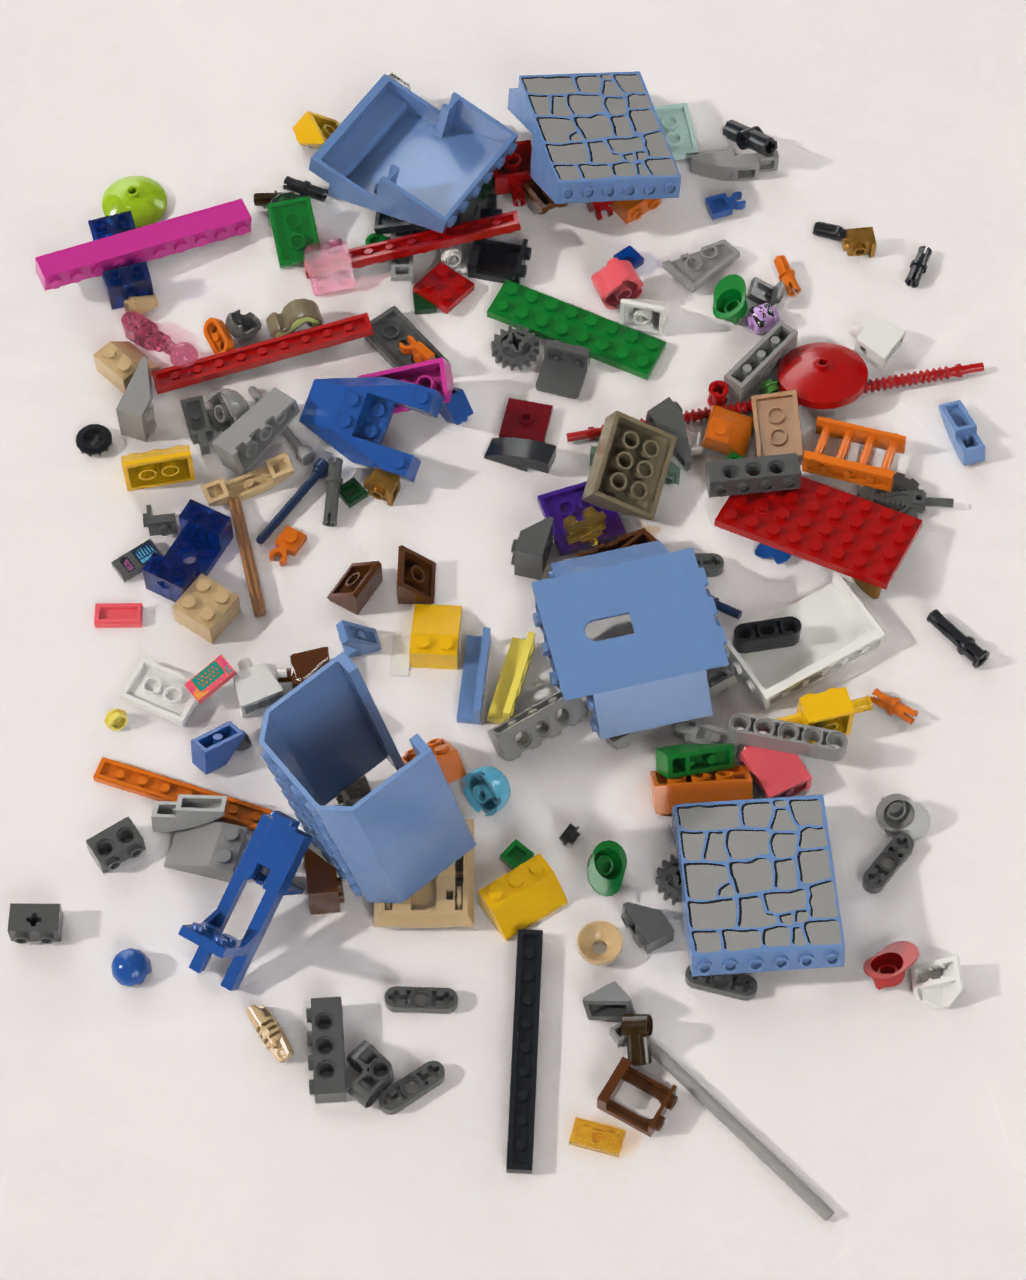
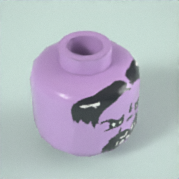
(761, 318)

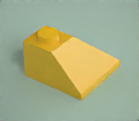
(314, 129)

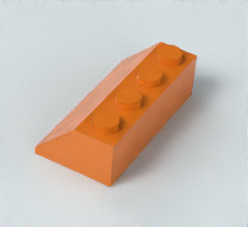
(703, 787)

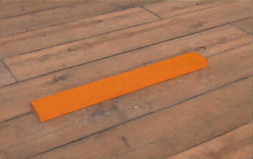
(167, 789)

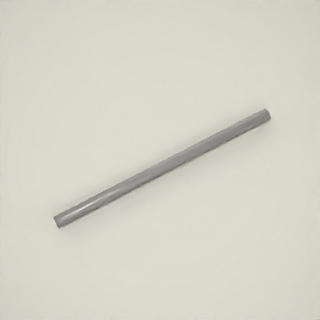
(741, 1131)

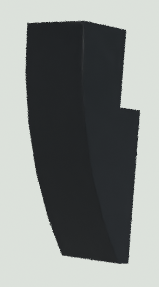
(521, 453)

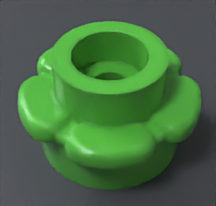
(769, 387)

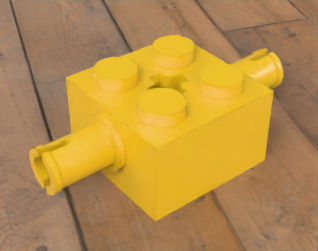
(829, 710)

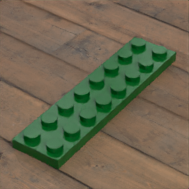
(561, 321)

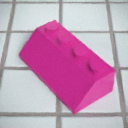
(430, 374)

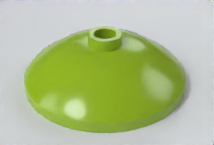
(136, 194)

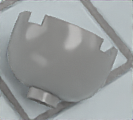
(225, 408)

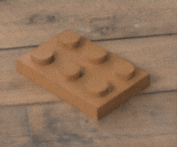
(777, 423)

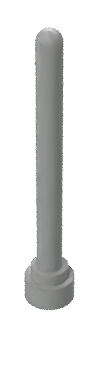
(304, 453)

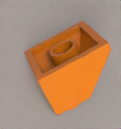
(727, 431)

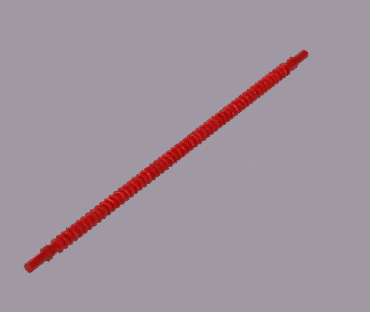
(958, 371)

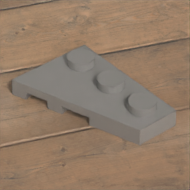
(702, 266)

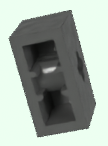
(23, 919)

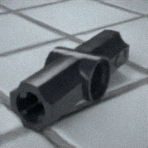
(749, 138)

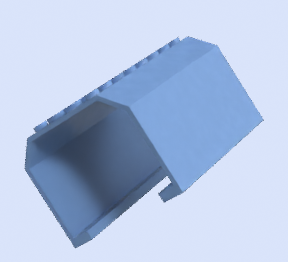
(400, 831)

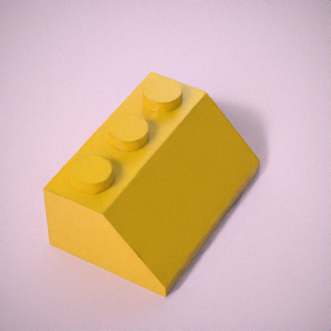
(158, 467)
(522, 897)

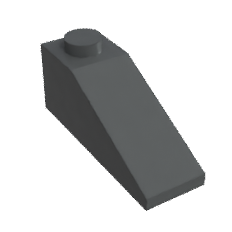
(669, 418)

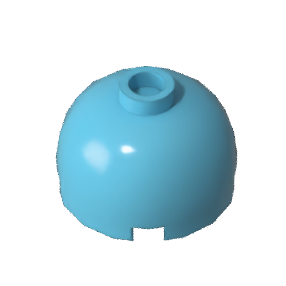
(486, 789)

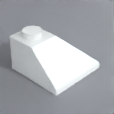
(644, 315)

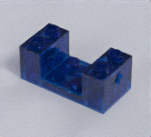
(126, 280)
(202, 536)

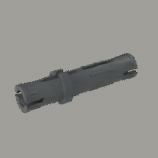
(333, 484)

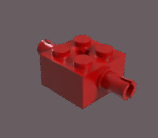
(514, 173)

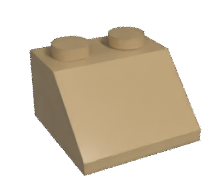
(119, 361)

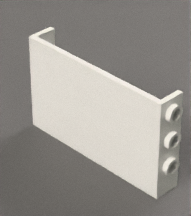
(832, 635)

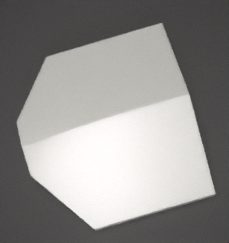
(937, 981)

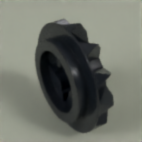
(88, 433)

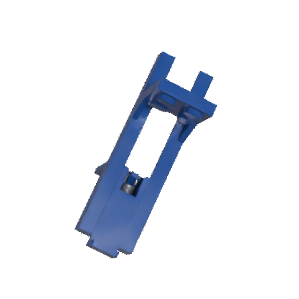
(269, 860)

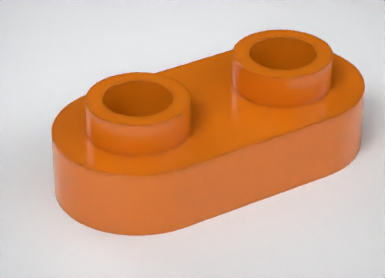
(218, 336)

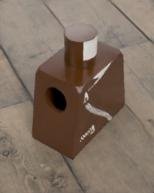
(303, 666)

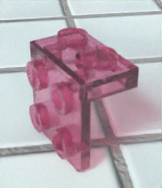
(329, 267)

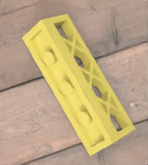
(511, 679)

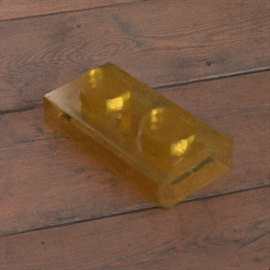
(597, 1137)

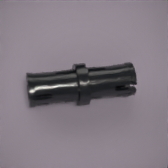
(305, 189)
(918, 266)

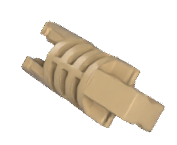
(270, 1032)

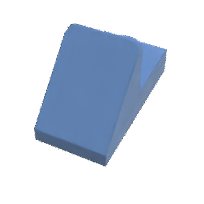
(357, 639)

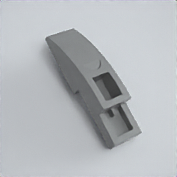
(728, 167)

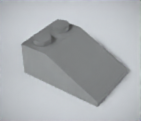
(136, 406)
(208, 850)

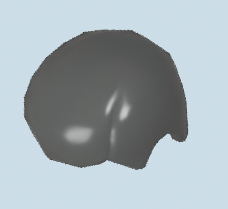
(243, 326)

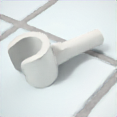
(696, 452)

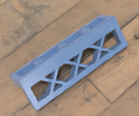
(474, 678)

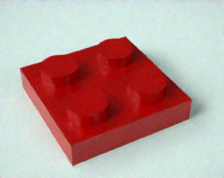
(444, 287)

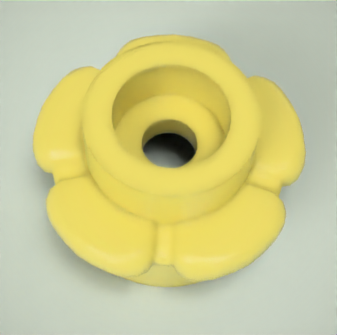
(116, 719)

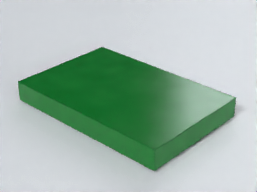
(292, 229)

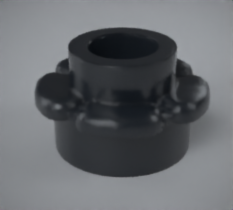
(570, 834)

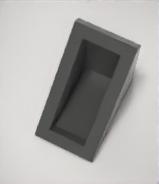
(608, 1003)

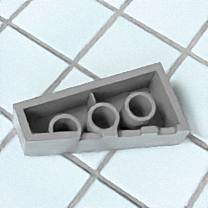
(255, 431)

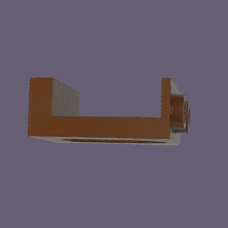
(624, 1072)

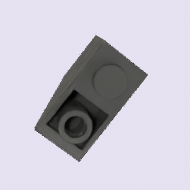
(649, 926)

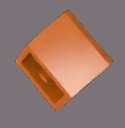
(446, 756)

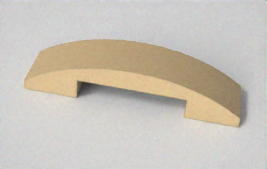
(249, 484)

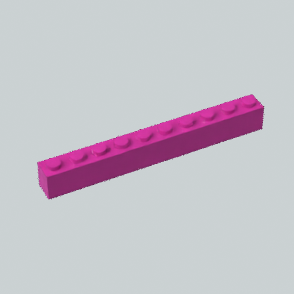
(143, 244)

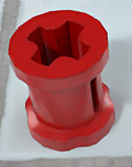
(718, 393)

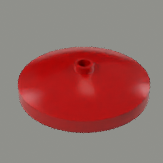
(823, 375)

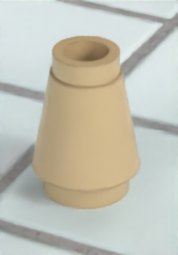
(141, 304)

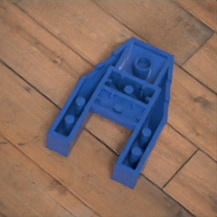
(356, 415)

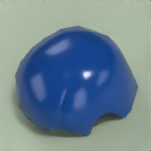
(130, 967)

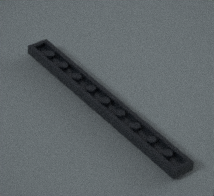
(524, 1052)

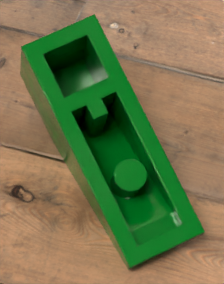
(693, 759)

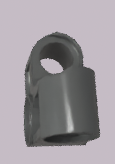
(367, 1062)

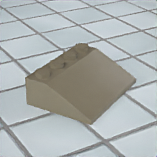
(629, 467)

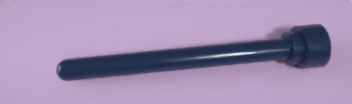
(319, 471)

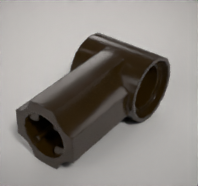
(637, 1030)

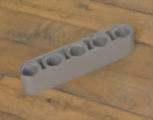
(796, 745)

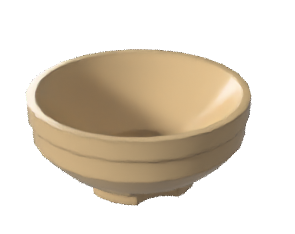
(603, 933)

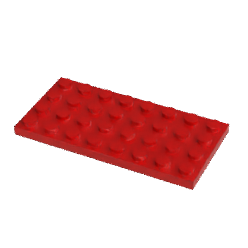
(825, 529)

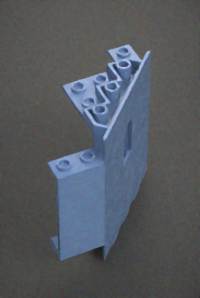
(641, 676)

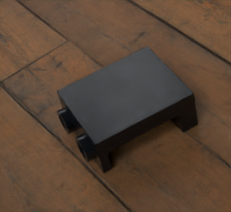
(498, 261)

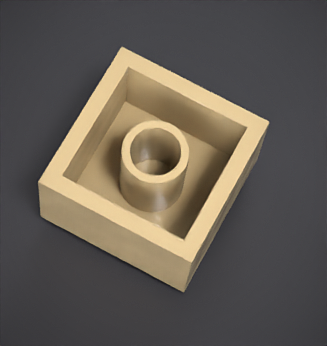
(206, 608)

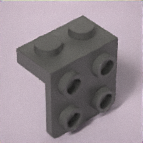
(563, 369)

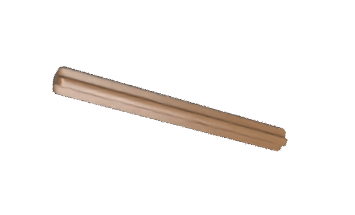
(247, 557)

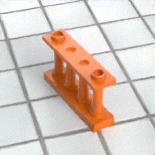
(851, 471)

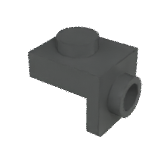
(763, 292)
(159, 524)

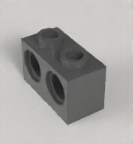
(112, 840)

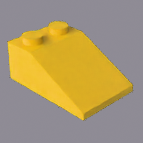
(435, 636)

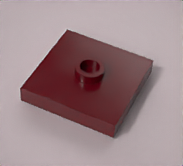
(526, 420)

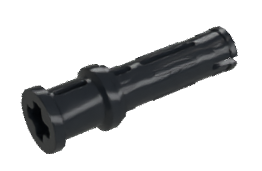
(964, 644)

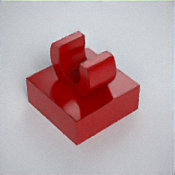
(599, 206)

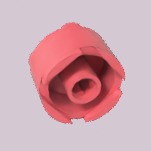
(617, 282)

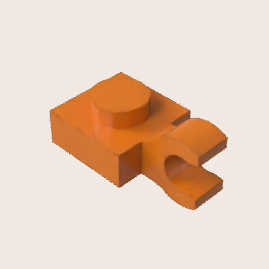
(418, 349)

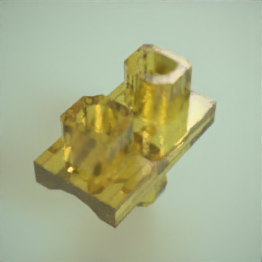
(586, 529)

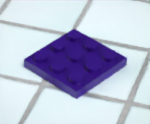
(568, 502)

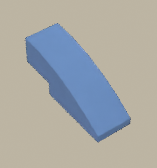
(962, 432)

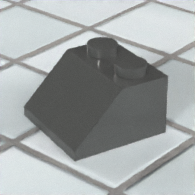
(533, 549)

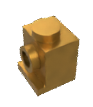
(859, 242)
(383, 485)

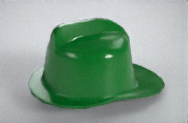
(730, 299)
(606, 868)

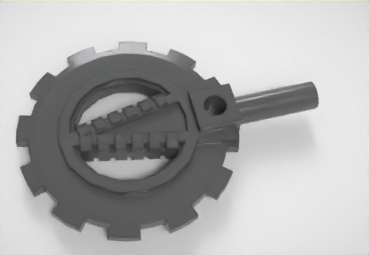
(909, 500)

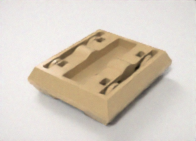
(430, 906)

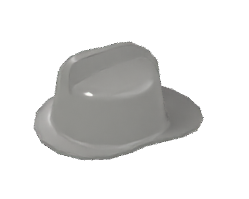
(903, 815)

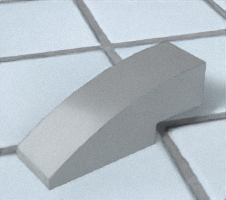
(187, 812)

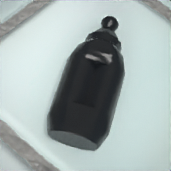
(829, 231)

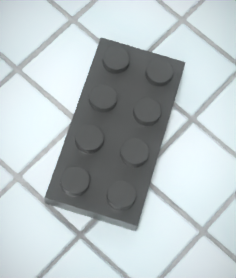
(390, 330)

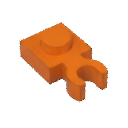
(287, 543)

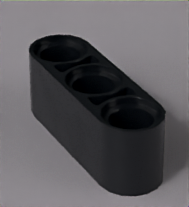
(758, 642)

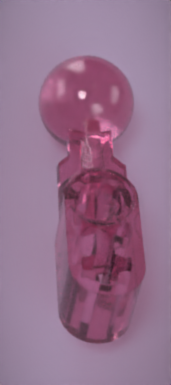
(148, 336)

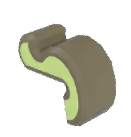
(293, 316)

